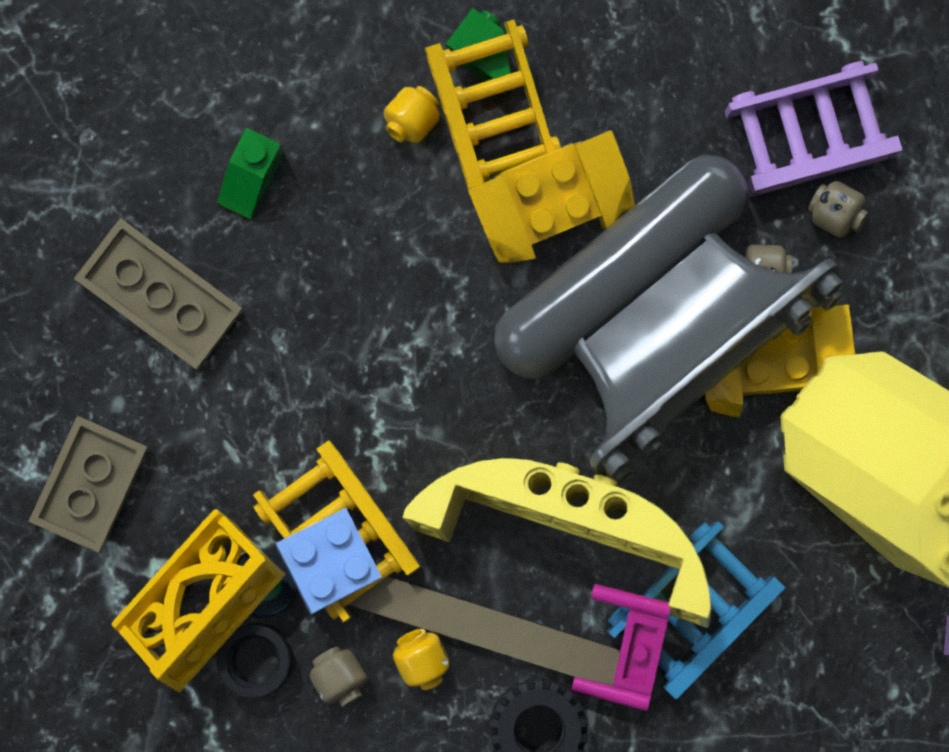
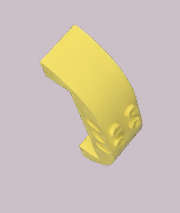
(511, 488)

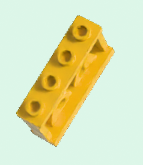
(160, 600)

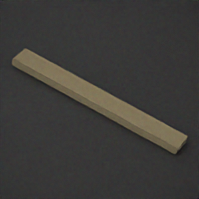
(491, 629)

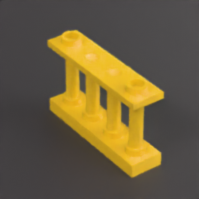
(455, 99)
(351, 497)

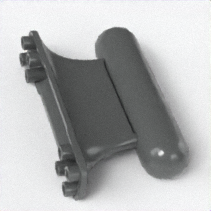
(660, 309)

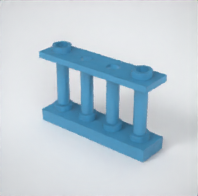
(732, 619)

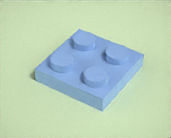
(328, 561)

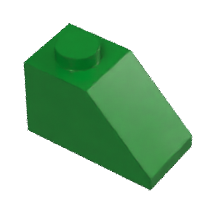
(476, 29)
(249, 173)

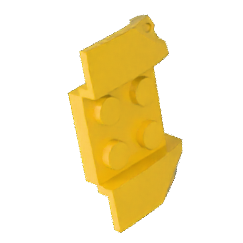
(553, 196)
(786, 361)

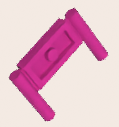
(638, 653)

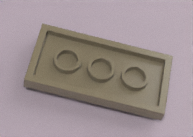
(159, 294)

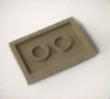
(89, 484)

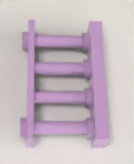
(839, 155)

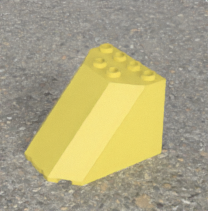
(877, 455)

